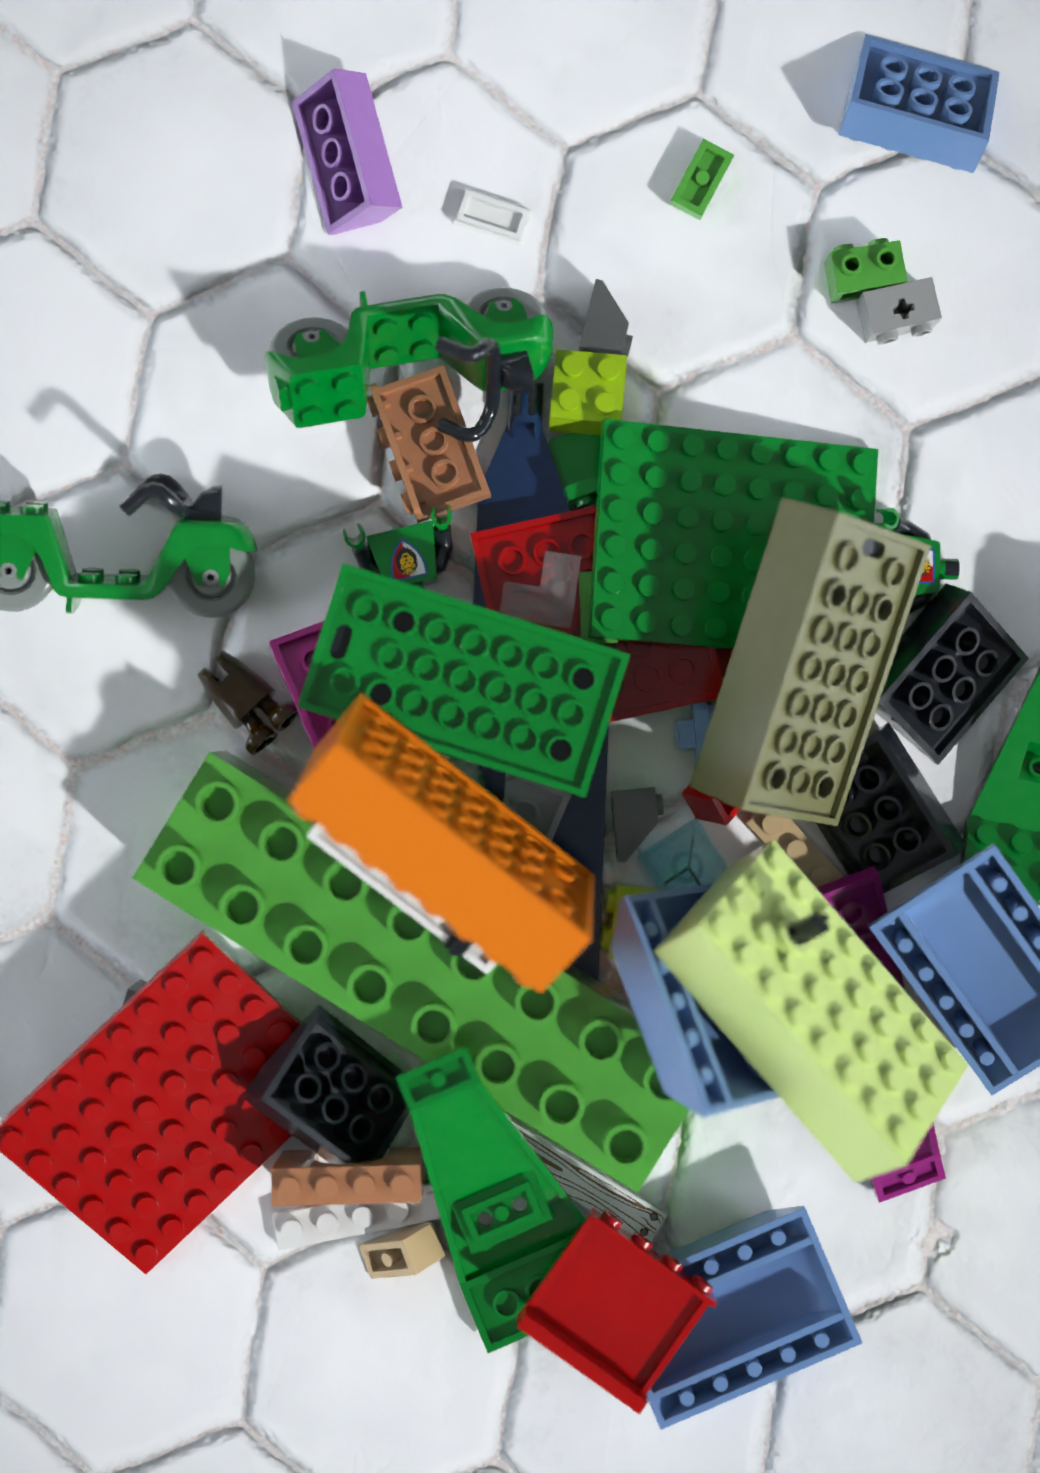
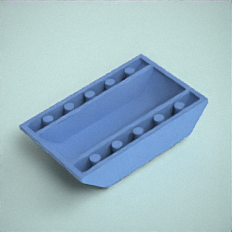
(975, 963)
(686, 1046)
(770, 1318)

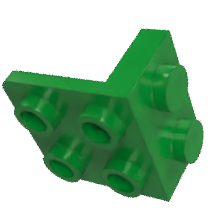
(577, 466)

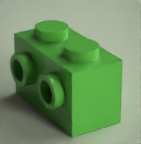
(864, 268)

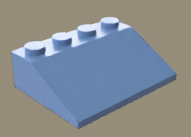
(920, 104)

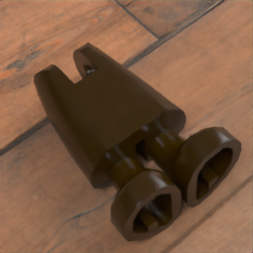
(240, 696)

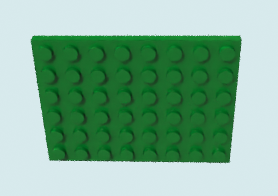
(691, 519)

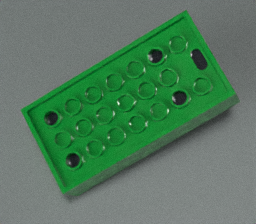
(467, 678)

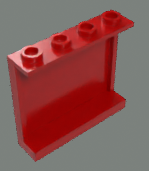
(615, 1308)

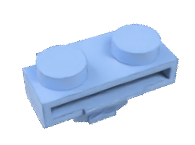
(693, 732)

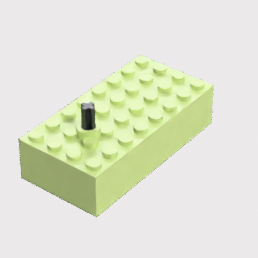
(814, 1012)

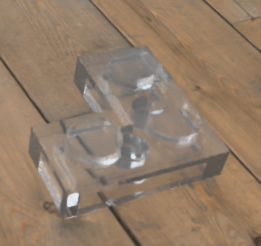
(552, 601)

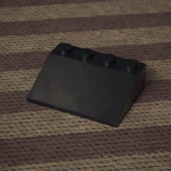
(947, 672)
(891, 816)
(331, 1091)

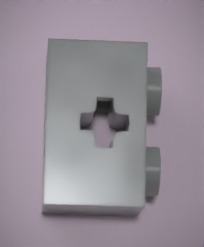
(913, 298)

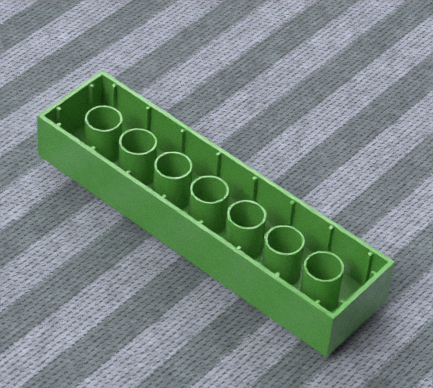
(552, 1059)

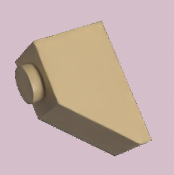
(402, 1251)

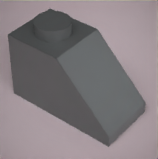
(605, 324)
(634, 817)

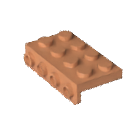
(429, 463)

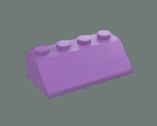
(346, 152)

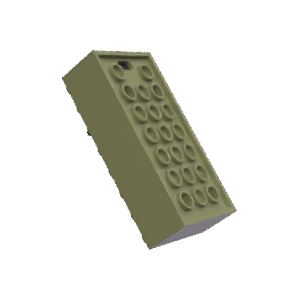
(809, 664)

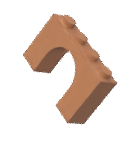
(305, 1181)

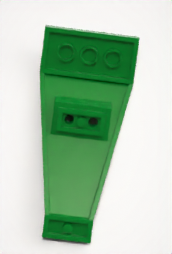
(480, 1166)

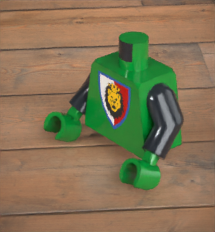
(408, 553)
(935, 567)

